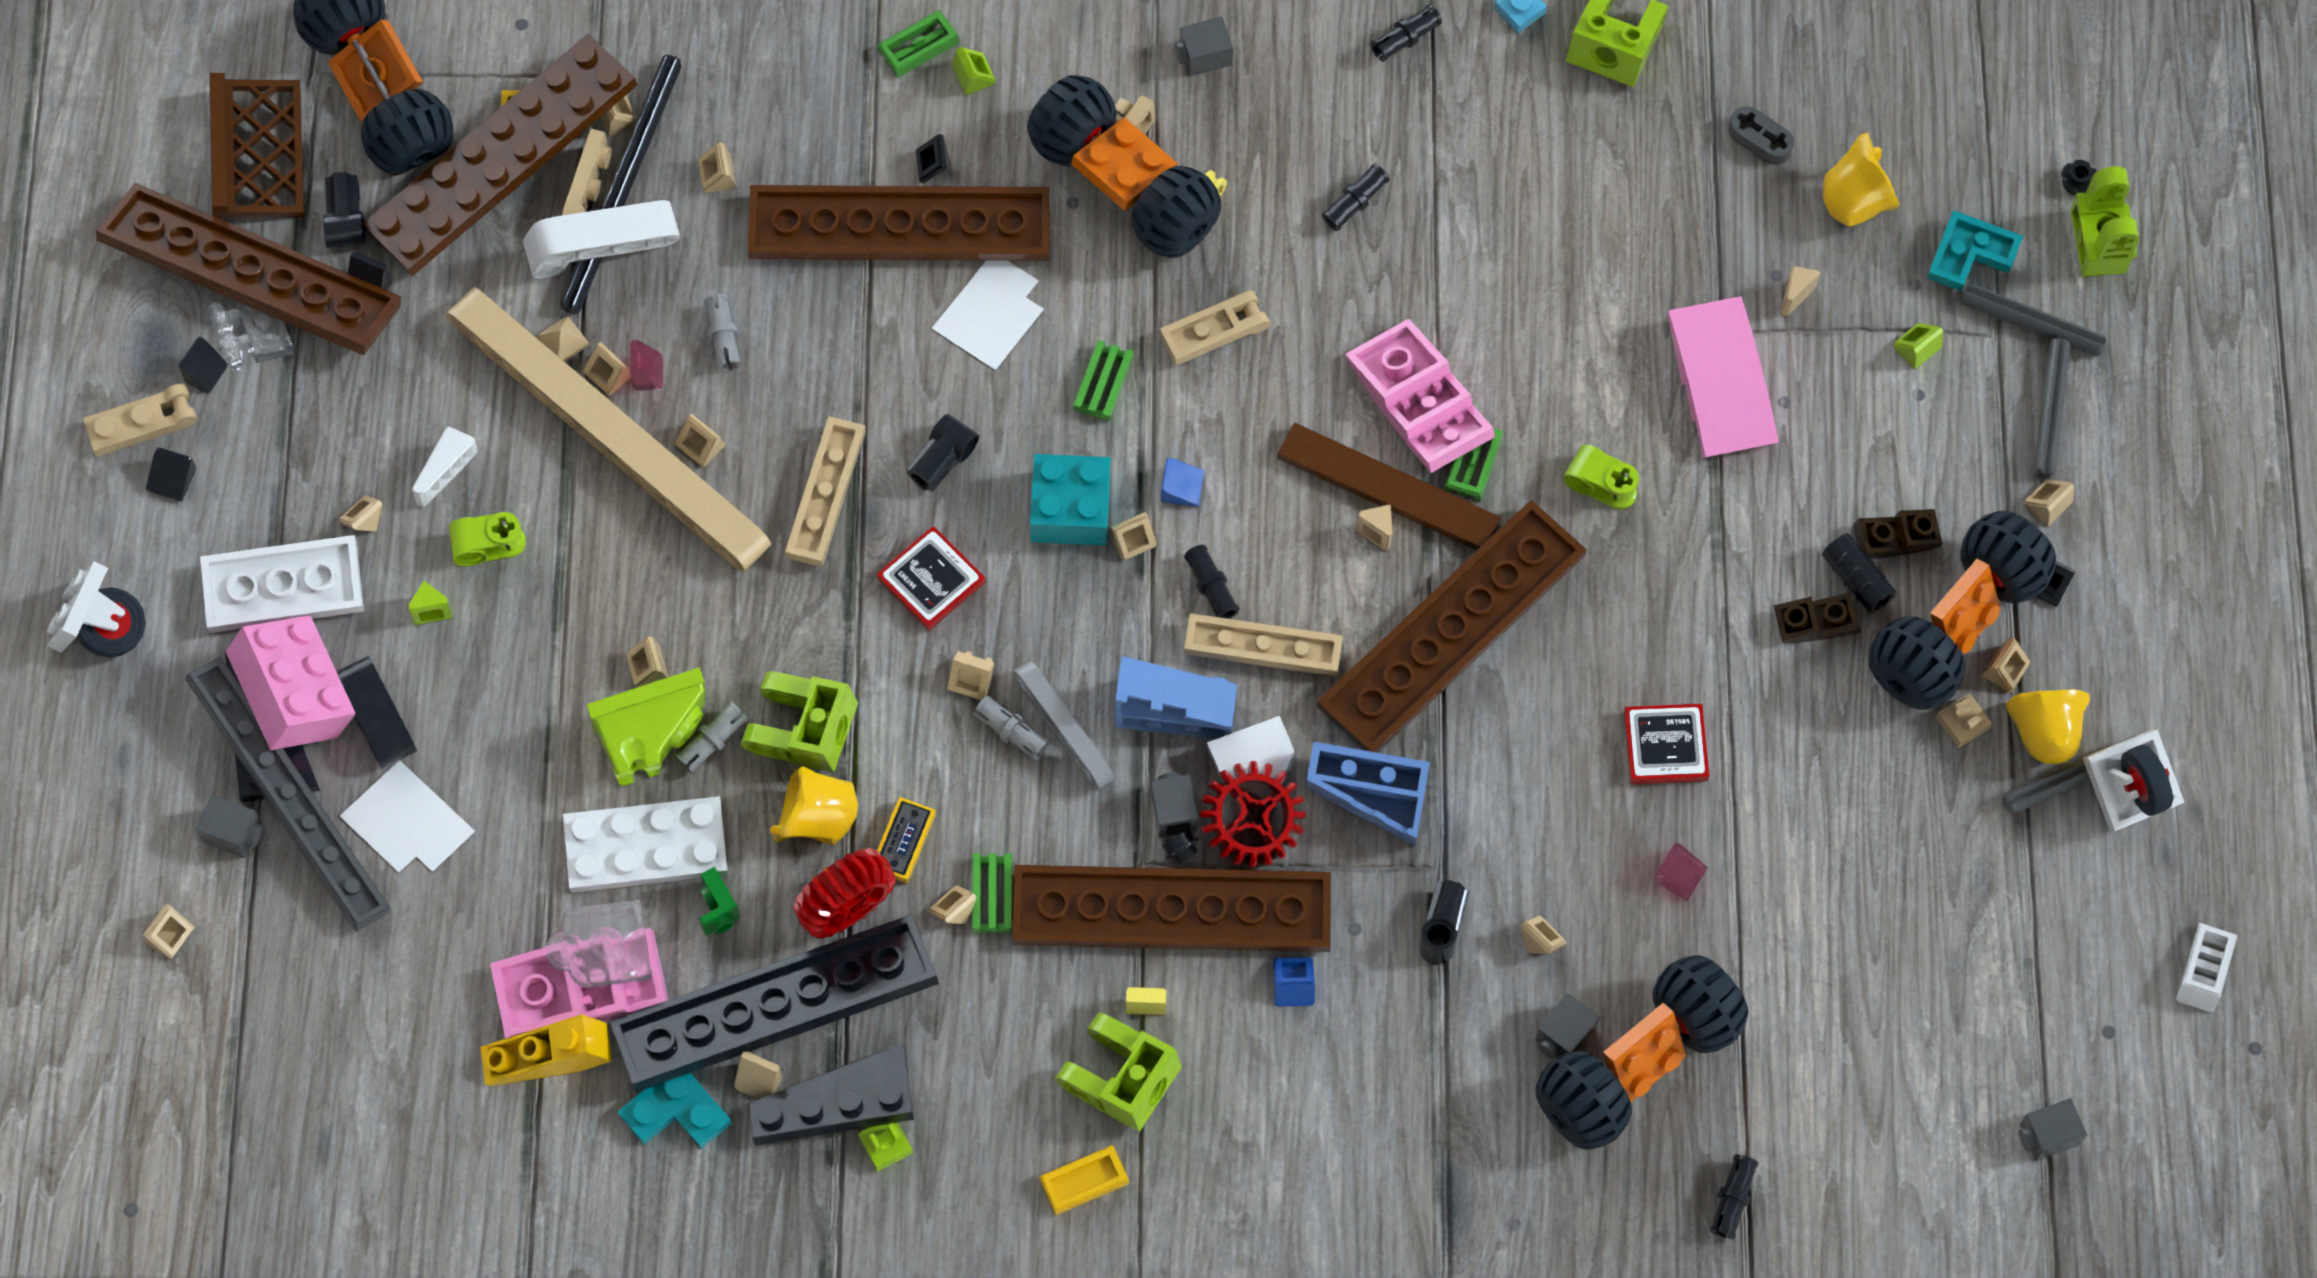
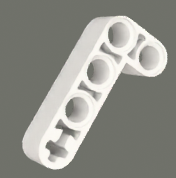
(598, 233)

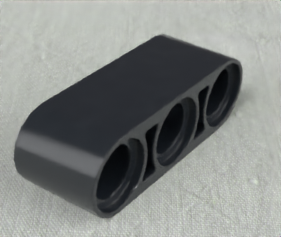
(376, 713)

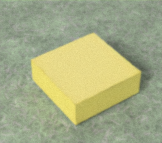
(1146, 1001)

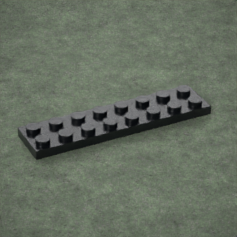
(773, 1003)

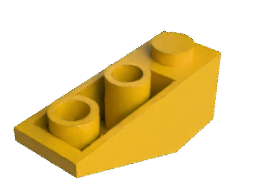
(547, 1051)

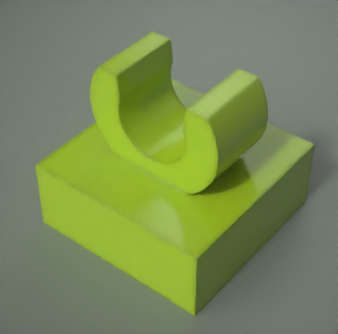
(885, 1145)

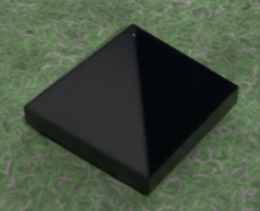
(932, 158)

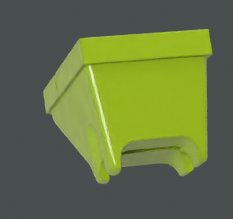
(648, 722)

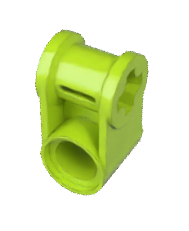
(1600, 477)
(483, 540)

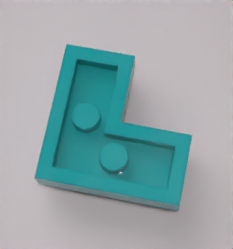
(1969, 241)
(677, 1100)

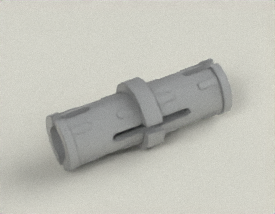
(722, 332)
(1011, 728)
(711, 737)

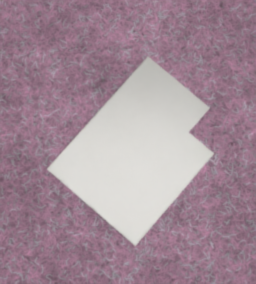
(991, 312)
(406, 820)

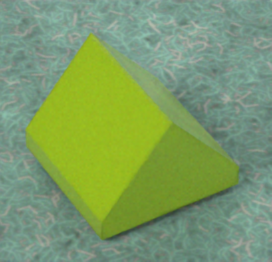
(972, 70)
(1919, 343)
(429, 605)

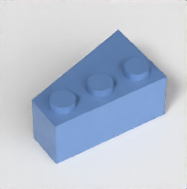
(1173, 701)
(1372, 786)

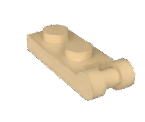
(586, 184)
(1213, 327)
(140, 420)

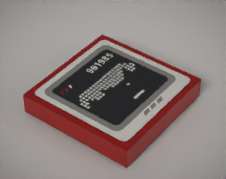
(931, 578)
(1666, 744)

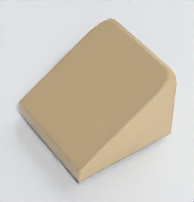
(1798, 287)
(757, 1076)

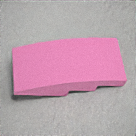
(1722, 376)
(1420, 395)
(537, 994)

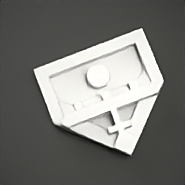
(1259, 743)

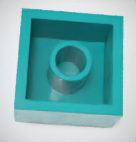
(1070, 499)

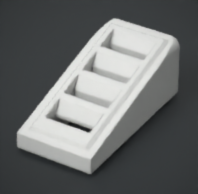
(445, 462)
(2200, 990)

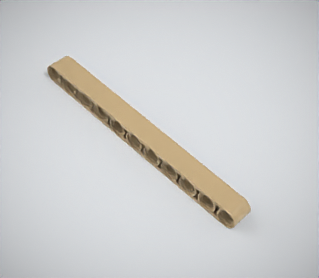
(609, 429)

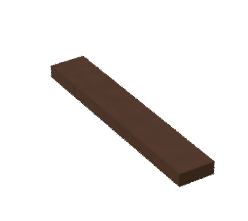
(1388, 486)

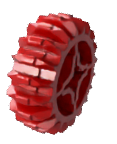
(1241, 799)
(844, 893)

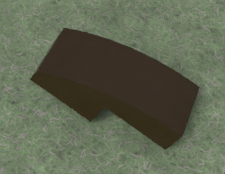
(1898, 535)
(1816, 620)

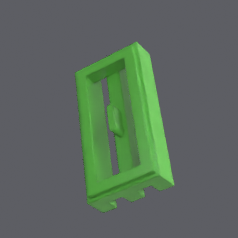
(896, 60)
(1113, 353)
(1465, 488)
(992, 862)

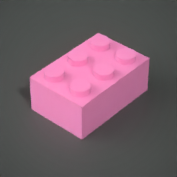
(290, 682)

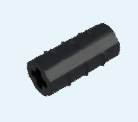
(1859, 573)

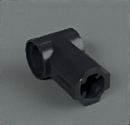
(343, 217)
(947, 445)
(1443, 920)

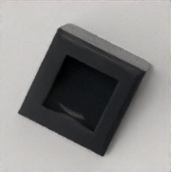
(369, 270)
(202, 366)
(170, 474)
(2058, 584)

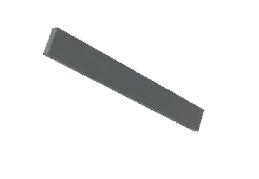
(288, 796)

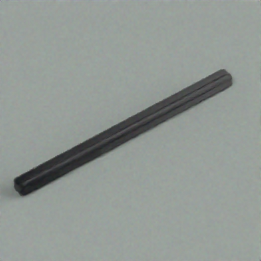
(625, 172)

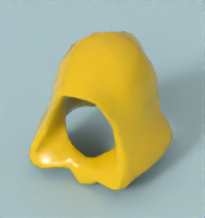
(1858, 185)
(2049, 722)
(816, 808)

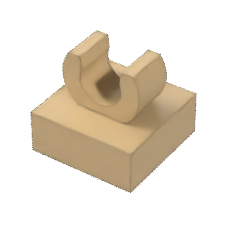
(1140, 114)
(970, 675)
(1964, 720)

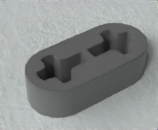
(1761, 135)

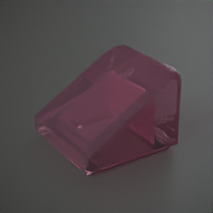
(646, 366)
(1680, 871)

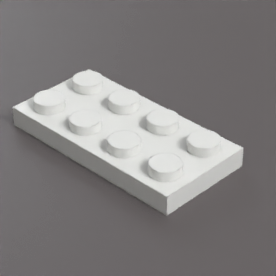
(281, 583)
(644, 844)

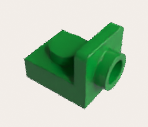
(717, 896)

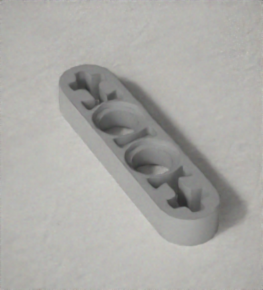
(1063, 725)

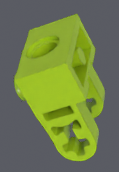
(1613, 45)
(2104, 210)
(822, 727)
(1139, 1084)

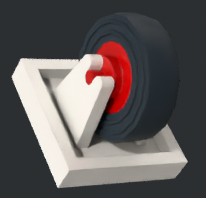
(103, 619)
(2133, 780)

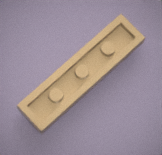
(825, 491)
(1263, 644)

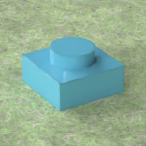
(1520, 12)

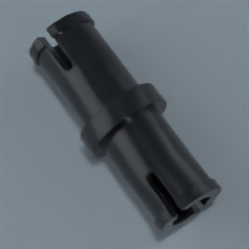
(1406, 33)
(1355, 197)
(1211, 582)
(1734, 1196)

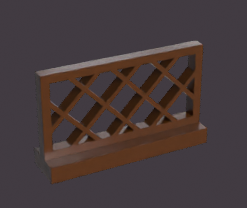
(223, 140)

